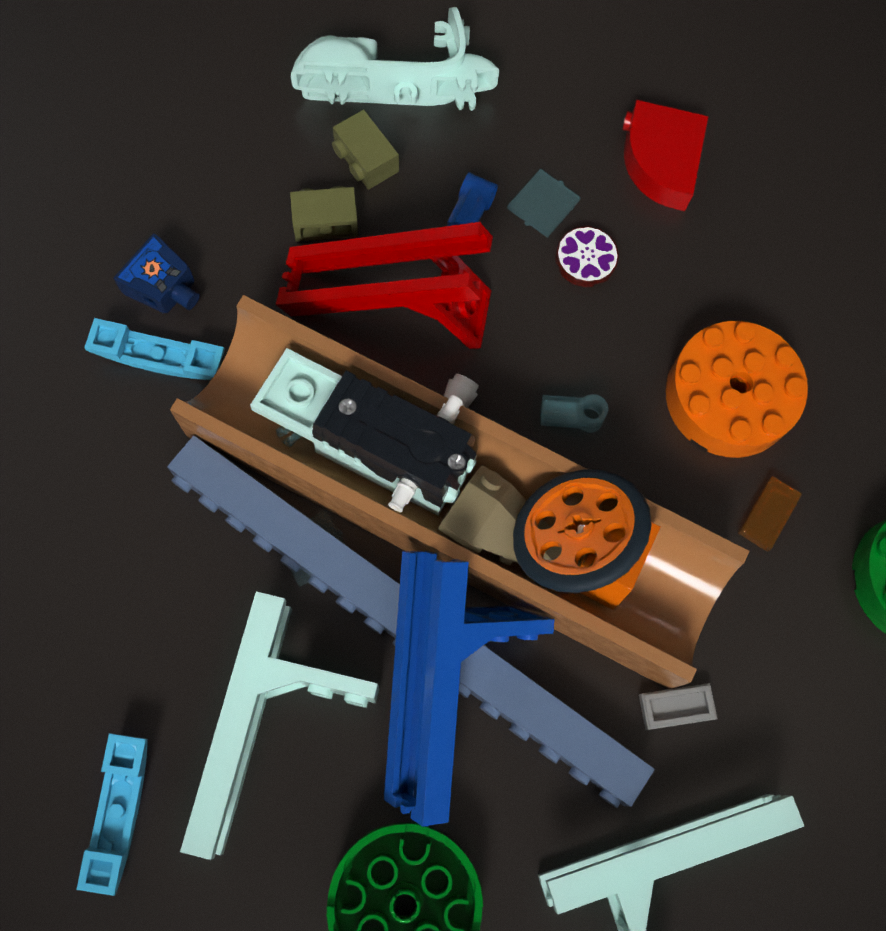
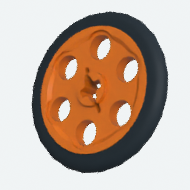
(613, 558)

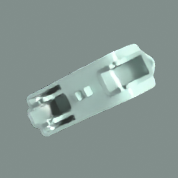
(349, 71)

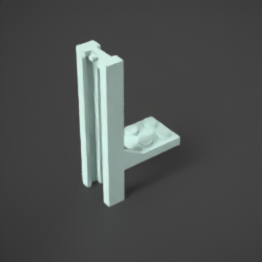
(254, 679)
(629, 870)

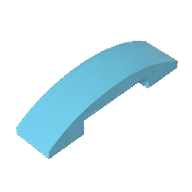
(153, 353)
(115, 816)

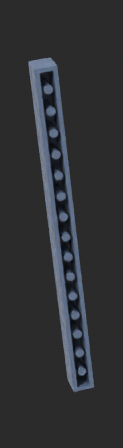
(374, 594)

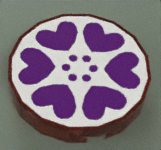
(587, 256)

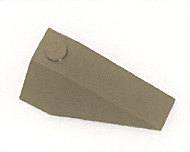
(487, 517)

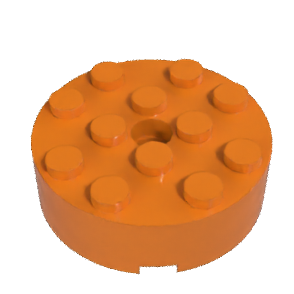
(767, 384)

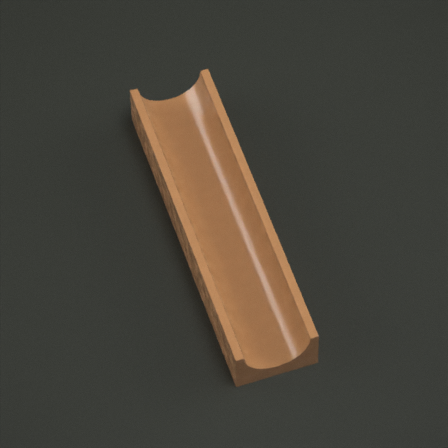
(647, 632)

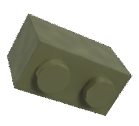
(365, 149)
(324, 213)

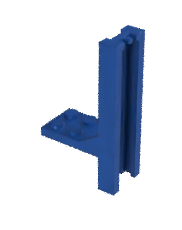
(430, 644)

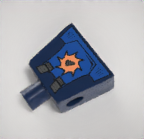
(157, 277)

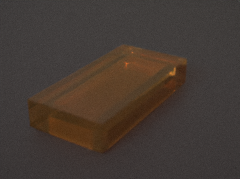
(770, 513)

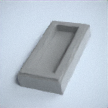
(677, 706)

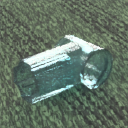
(569, 412)

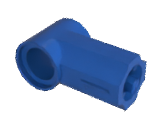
(474, 198)

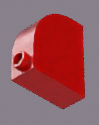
(664, 152)

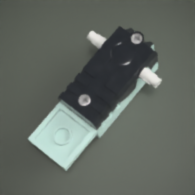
(370, 431)

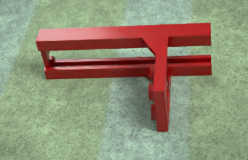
(454, 298)

